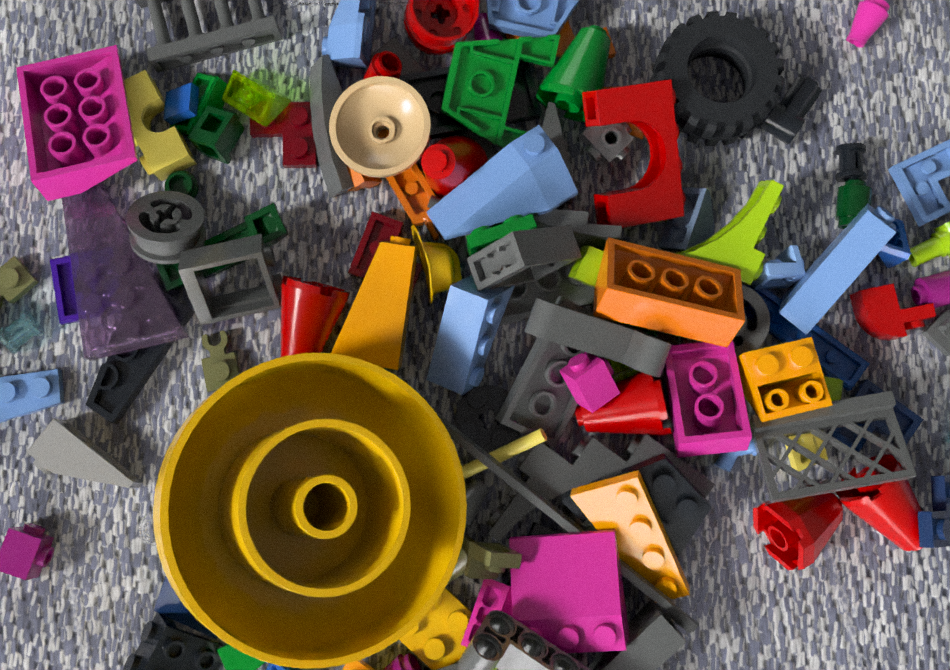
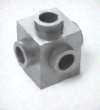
(599, 149)

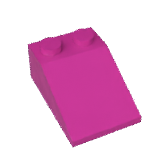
(706, 400)

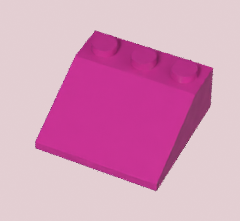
(571, 590)

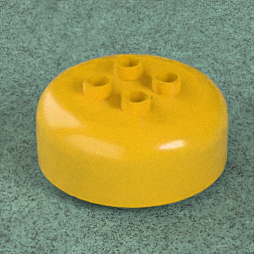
(310, 510)

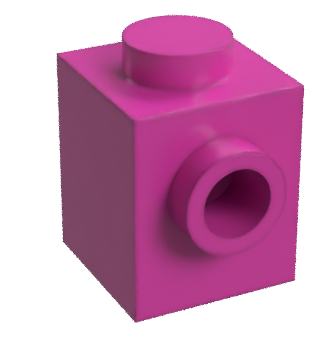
(590, 380)

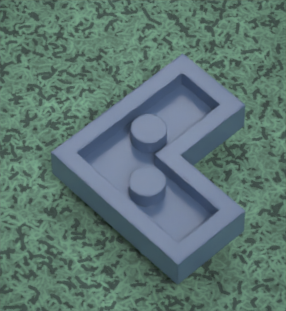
(919, 182)

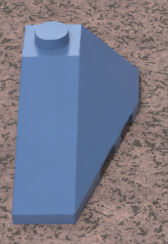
(519, 179)

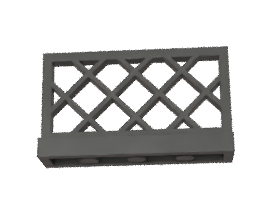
(841, 414)

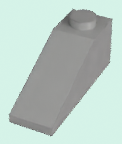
(70, 453)

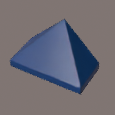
(897, 248)

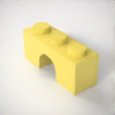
(162, 151)

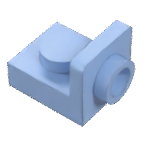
(782, 271)

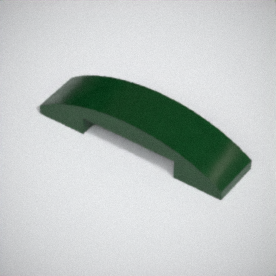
(264, 221)

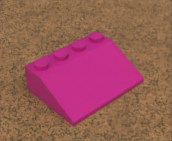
(75, 121)

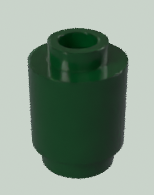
(851, 200)

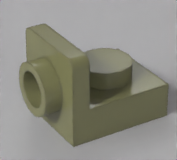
(489, 559)

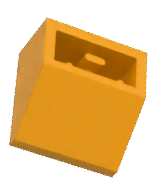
(783, 379)

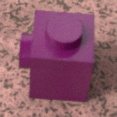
(25, 551)

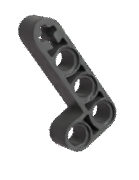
(598, 336)
(510, 645)

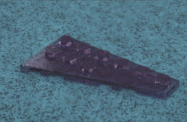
(113, 286)

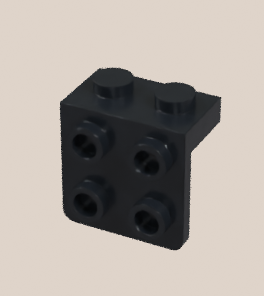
(171, 648)

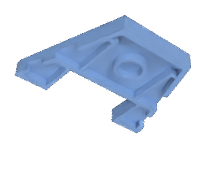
(529, 17)

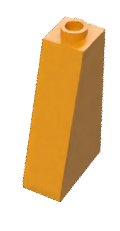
(381, 309)

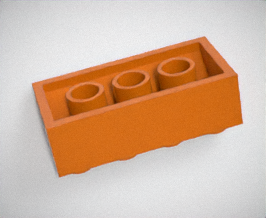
(669, 293)

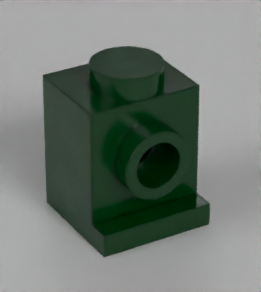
(217, 133)

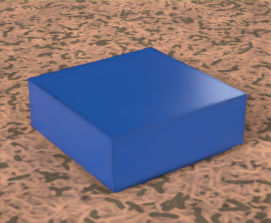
(181, 103)

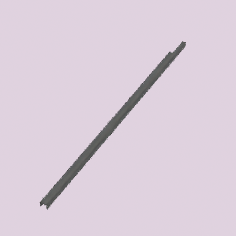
(564, 521)

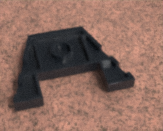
(673, 495)

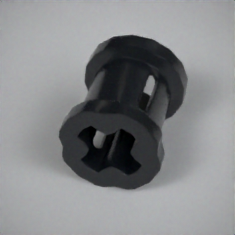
(850, 162)

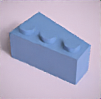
(466, 334)

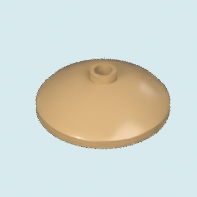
(375, 106)

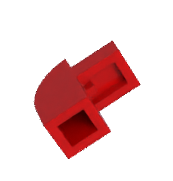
(880, 314)

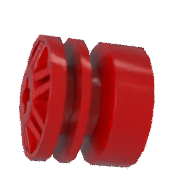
(434, 37)

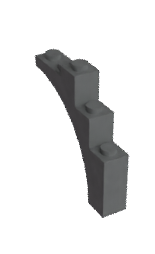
(553, 475)

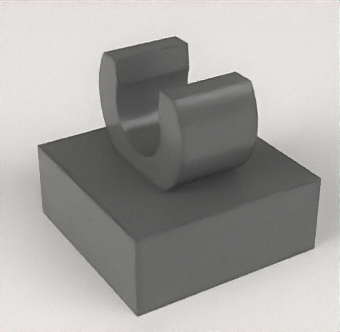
(939, 332)

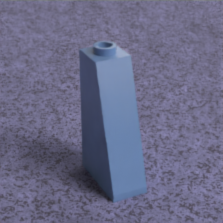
(837, 267)

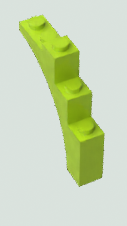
(729, 246)

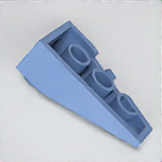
(351, 34)

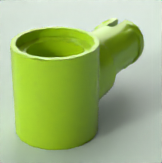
(934, 247)

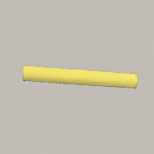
(506, 452)

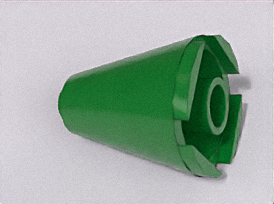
(577, 71)

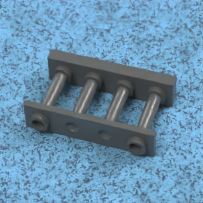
(209, 45)

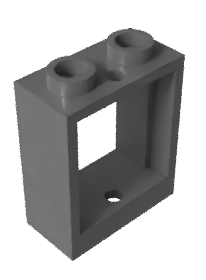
(523, 257)
(234, 304)

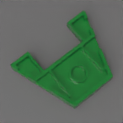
(483, 82)

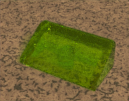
(254, 98)

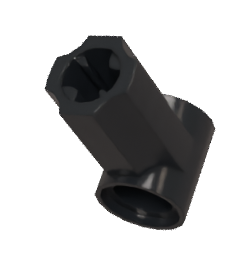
(788, 115)

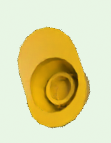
(439, 264)

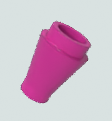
(868, 18)

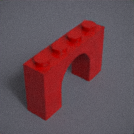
(660, 190)

